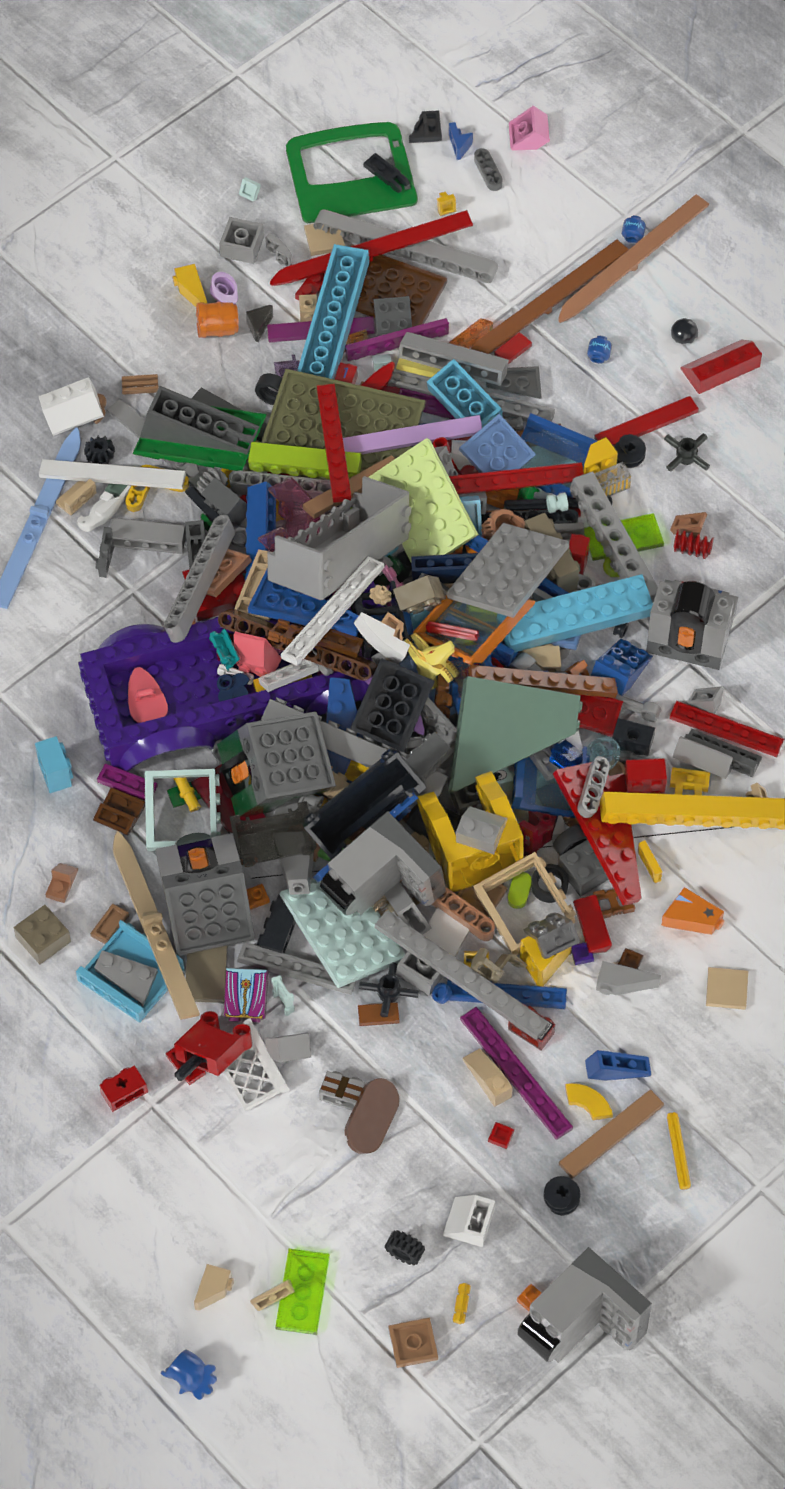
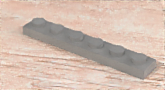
(289, 966)

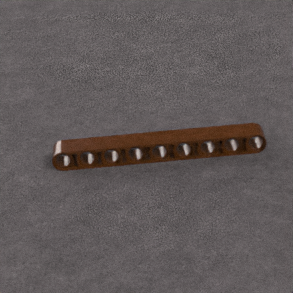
(322, 657)

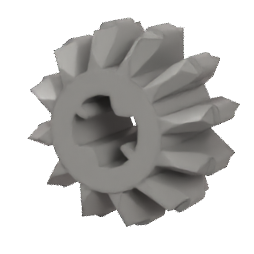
(208, 476)

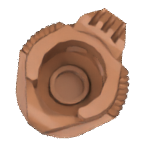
(499, 517)

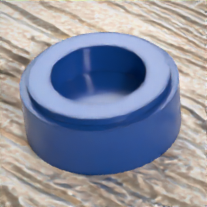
(441, 993)

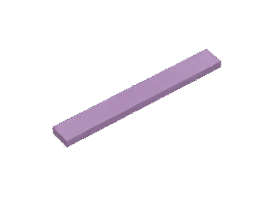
(412, 435)

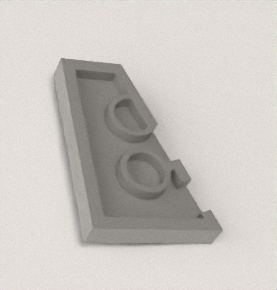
(128, 975)

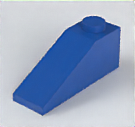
(616, 1066)

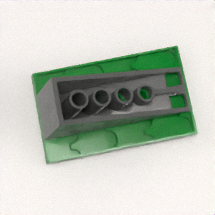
(197, 433)

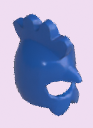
(191, 1374)

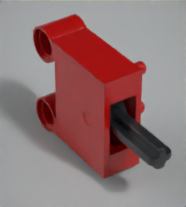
(209, 1047)

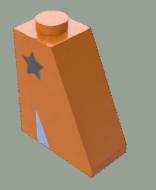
(693, 914)

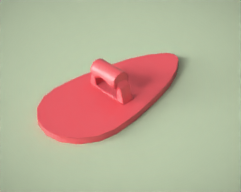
(145, 697)

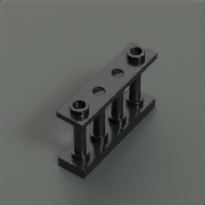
(357, 608)

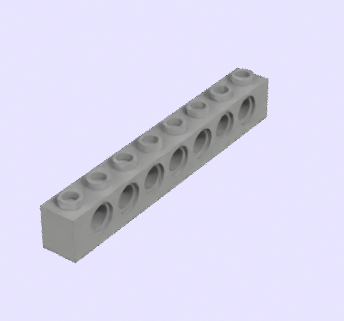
(614, 530)

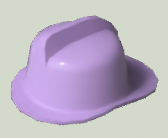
(223, 288)

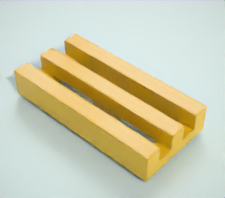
(649, 861)

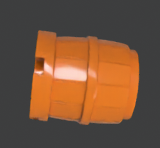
(216, 319)

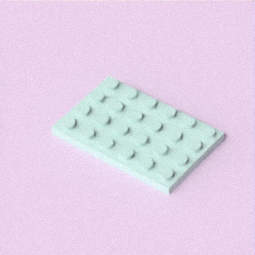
(344, 943)

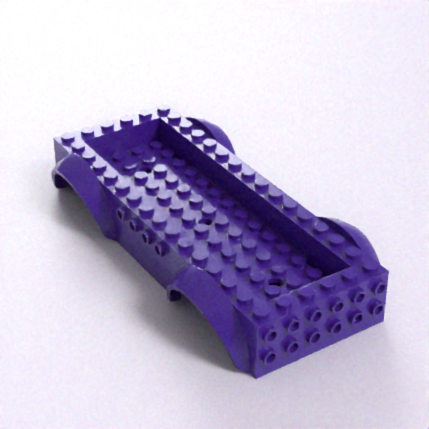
(189, 684)

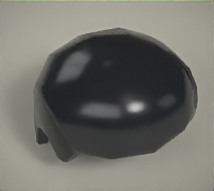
(684, 331)

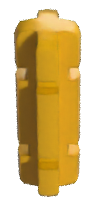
(461, 1303)

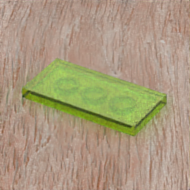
(641, 529)
(302, 1308)

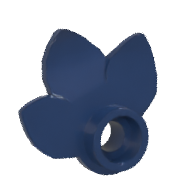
(235, 688)

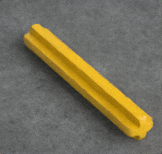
(678, 1151)

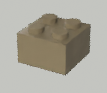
(419, 594)
(42, 934)

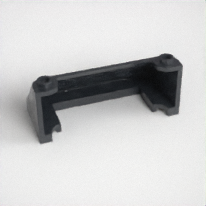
(362, 801)

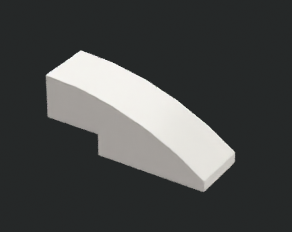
(382, 638)

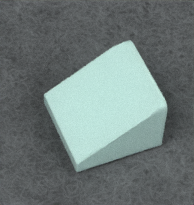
(380, 360)

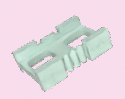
(281, 991)

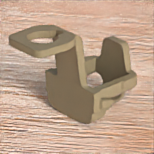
(495, 970)

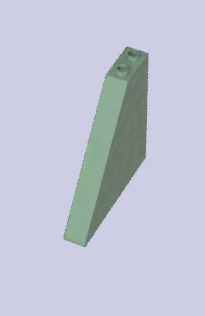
(505, 725)

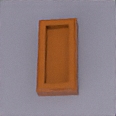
(370, 1015)

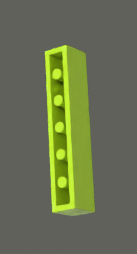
(296, 460)

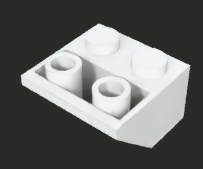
(470, 1219)

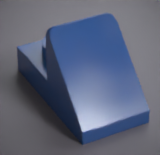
(459, 141)

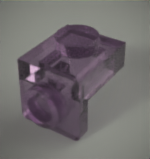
(281, 366)

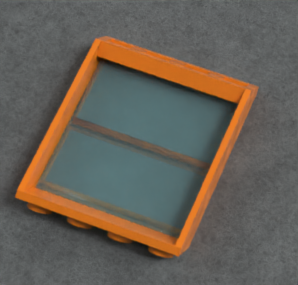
(491, 627)

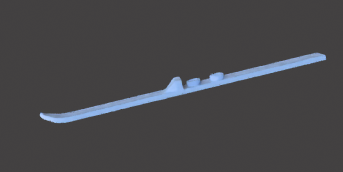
(36, 523)

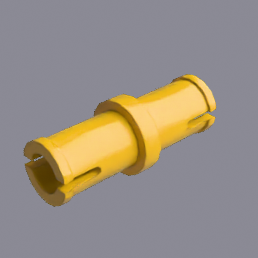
(187, 793)

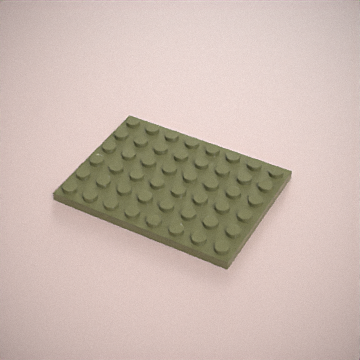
(361, 409)

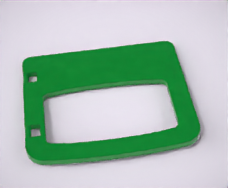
(353, 196)

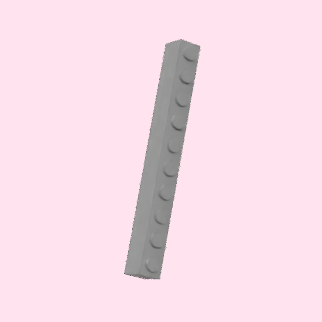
(351, 746)

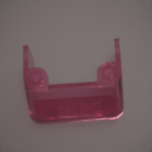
(291, 501)

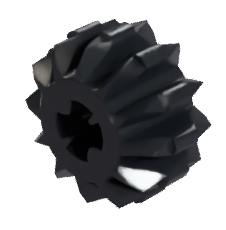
(99, 450)

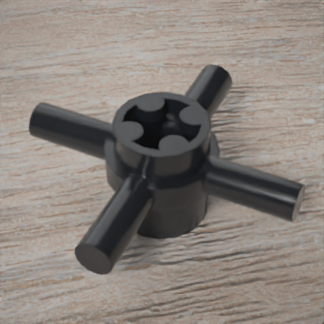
(388, 995)

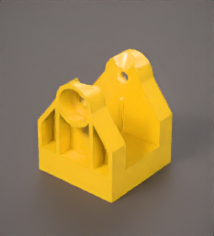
(462, 864)

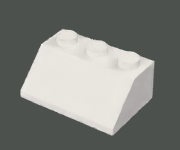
(71, 406)

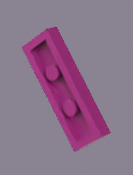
(123, 781)

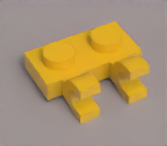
(689, 780)

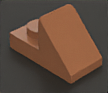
(689, 523)
(61, 882)

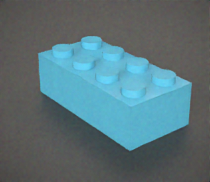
(462, 394)

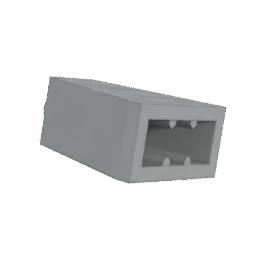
(407, 909)

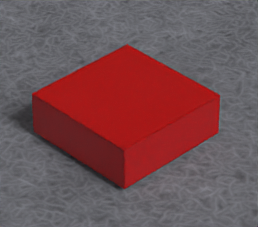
(501, 1135)

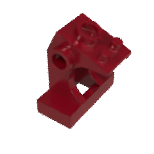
(539, 829)

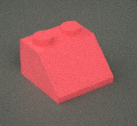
(255, 654)

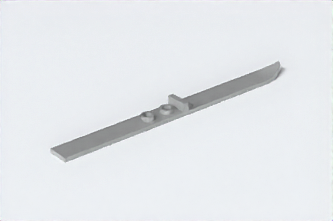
(135, 423)

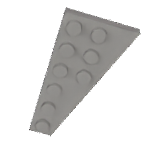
(431, 716)

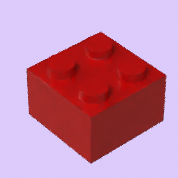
(646, 776)

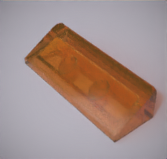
(473, 333)

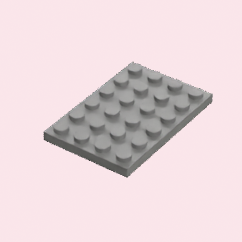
(508, 570)

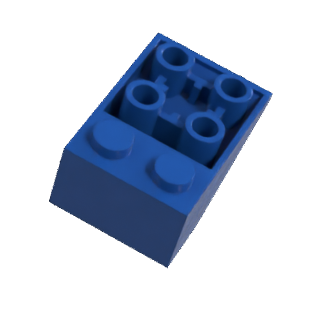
(623, 663)

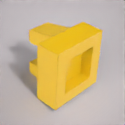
(446, 203)

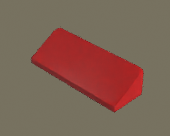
(592, 924)

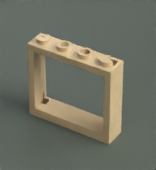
(506, 874)

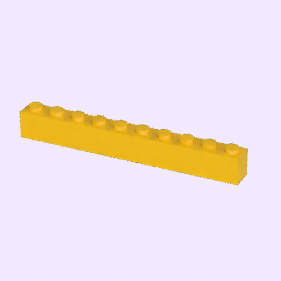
(692, 810)

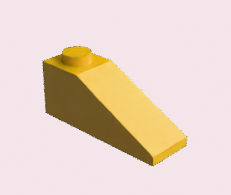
(189, 284)

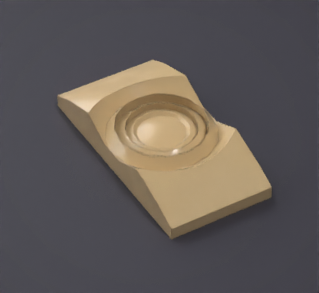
(252, 582)

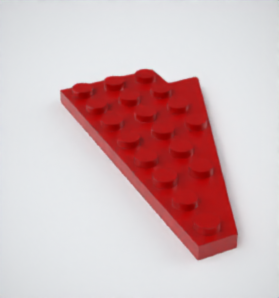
(610, 842)

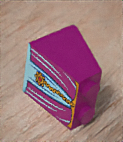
(246, 994)

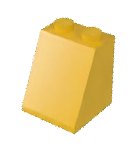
(538, 967)

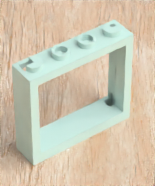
(215, 817)

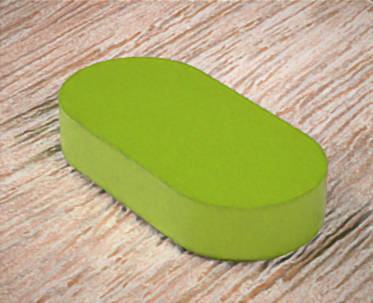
(519, 890)

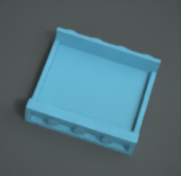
(133, 946)

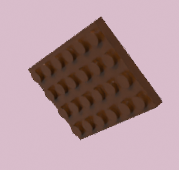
(393, 279)

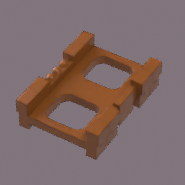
(287, 637)
(615, 907)

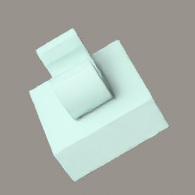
(249, 189)

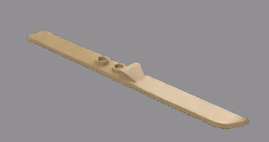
(154, 928)

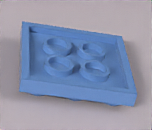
(497, 448)

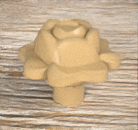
(380, 595)

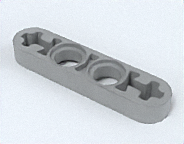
(591, 785)

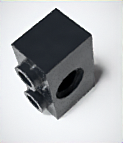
(642, 733)

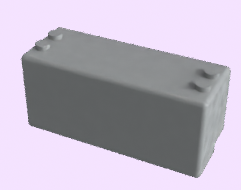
(334, 555)

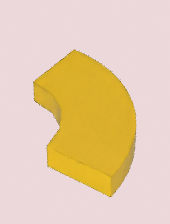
(588, 1099)

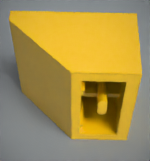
(600, 456)

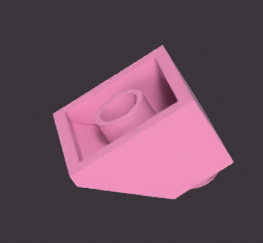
(529, 130)

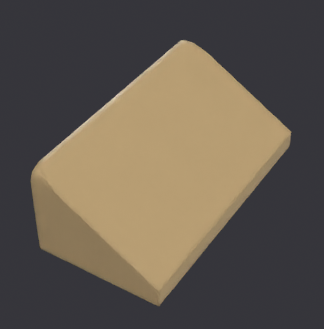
(272, 1295)

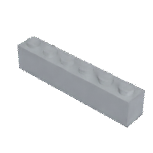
(439, 354)

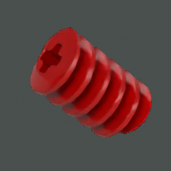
(693, 544)

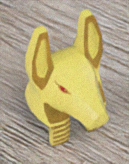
(432, 660)

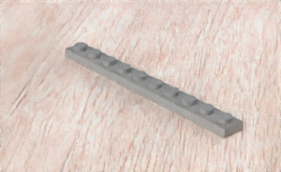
(510, 406)
(461, 975)

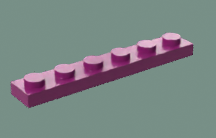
(392, 340)

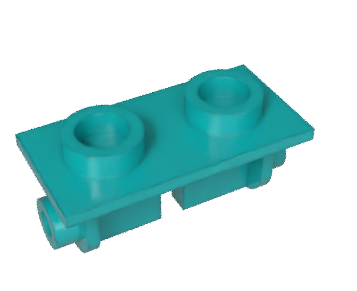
(225, 648)

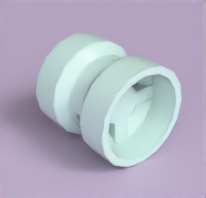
(557, 502)

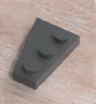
(521, 381)

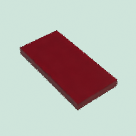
(225, 808)

